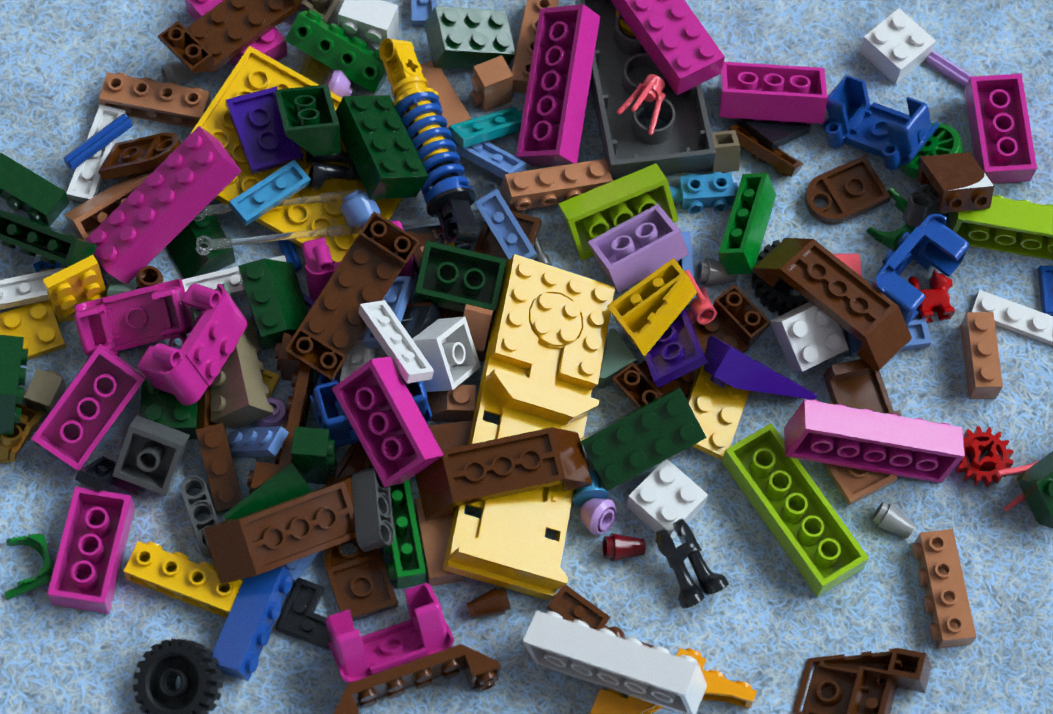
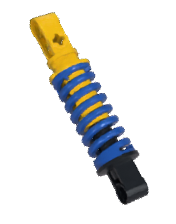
(423, 120)

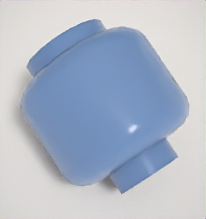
(358, 208)

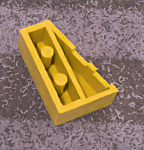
(653, 305)

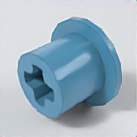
(587, 493)

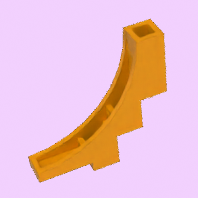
(717, 689)

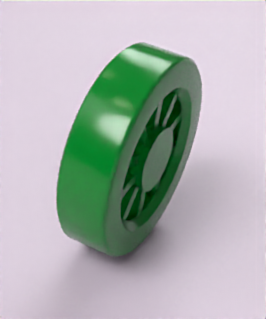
(943, 141)

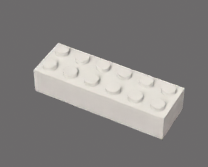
(615, 662)

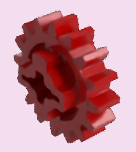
(977, 444)

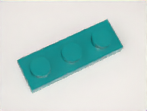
(486, 127)

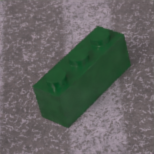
(30, 192)
(314, 454)

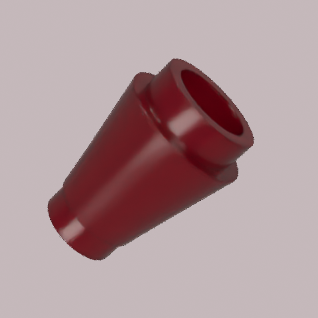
(622, 547)

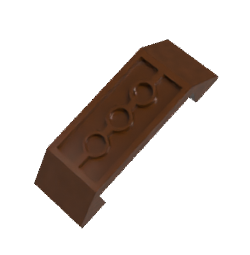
(225, 31)
(360, 278)
(840, 295)
(736, 323)
(297, 407)
(502, 469)
(282, 532)
(479, 670)

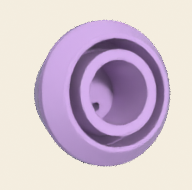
(339, 83)
(278, 417)
(598, 515)

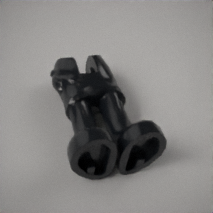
(321, 172)
(709, 582)

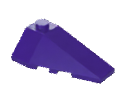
(742, 372)

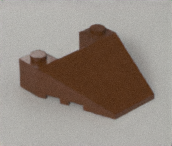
(861, 681)

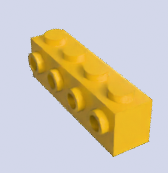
(181, 578)

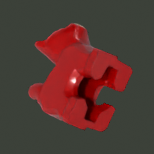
(936, 298)

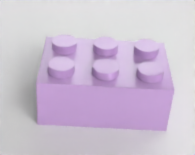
(638, 247)

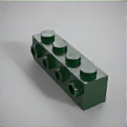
(42, 240)

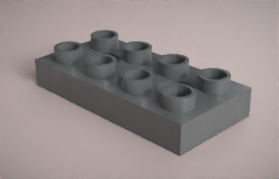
(627, 147)

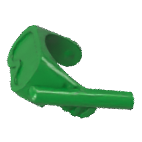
(891, 239)
(37, 542)

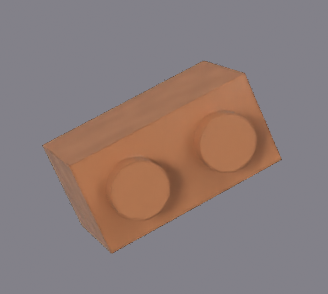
(492, 84)

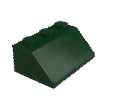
(310, 118)
(184, 251)
(273, 299)
(278, 489)

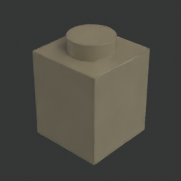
(727, 151)
(44, 390)

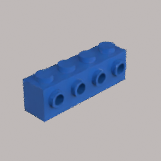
(251, 621)

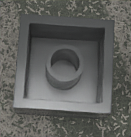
(151, 455)

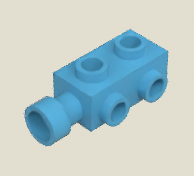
(705, 191)

